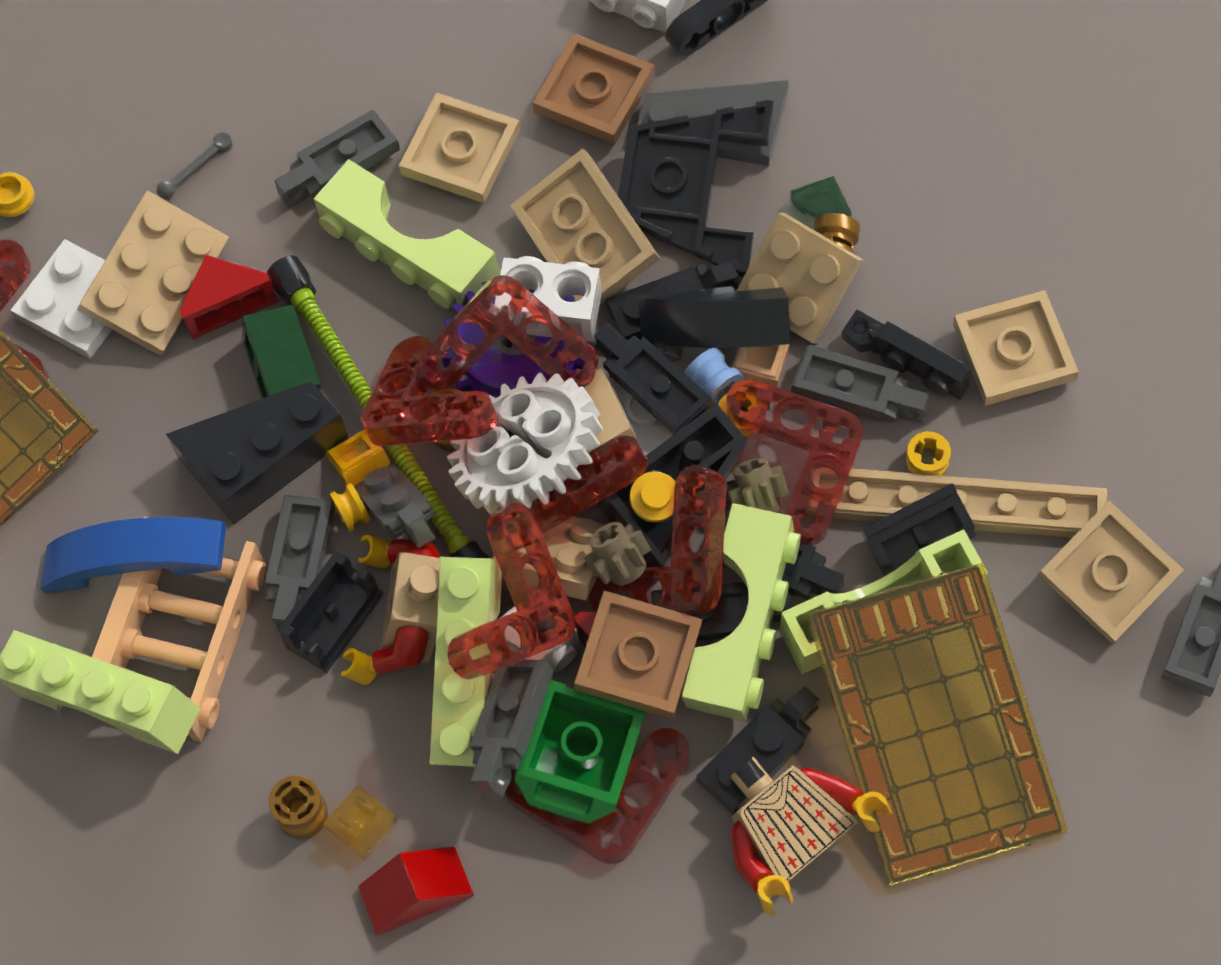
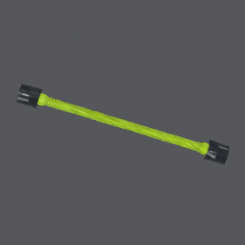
(295, 287)

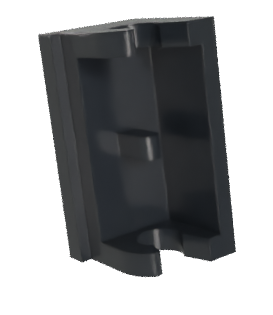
(917, 526)
(330, 612)

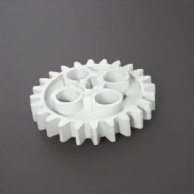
(542, 416)

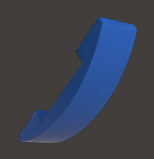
(133, 546)

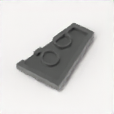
(706, 101)

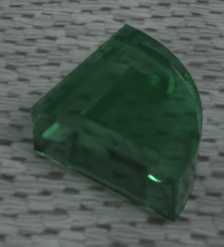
(820, 198)

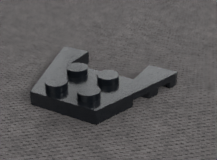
(672, 174)

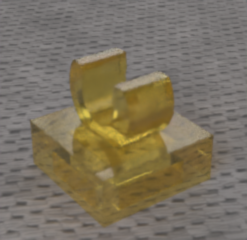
(360, 822)

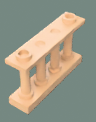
(140, 595)

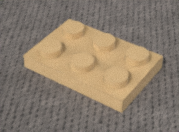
(582, 219)
(151, 273)

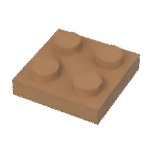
(593, 88)
(638, 654)

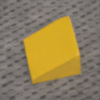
(357, 458)

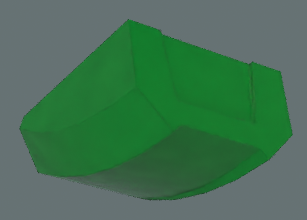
(578, 754)

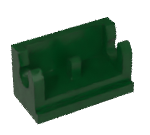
(277, 350)

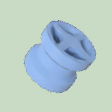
(713, 374)

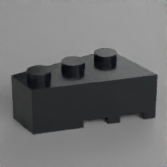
(706, 441)
(259, 446)

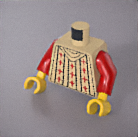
(409, 612)
(792, 823)

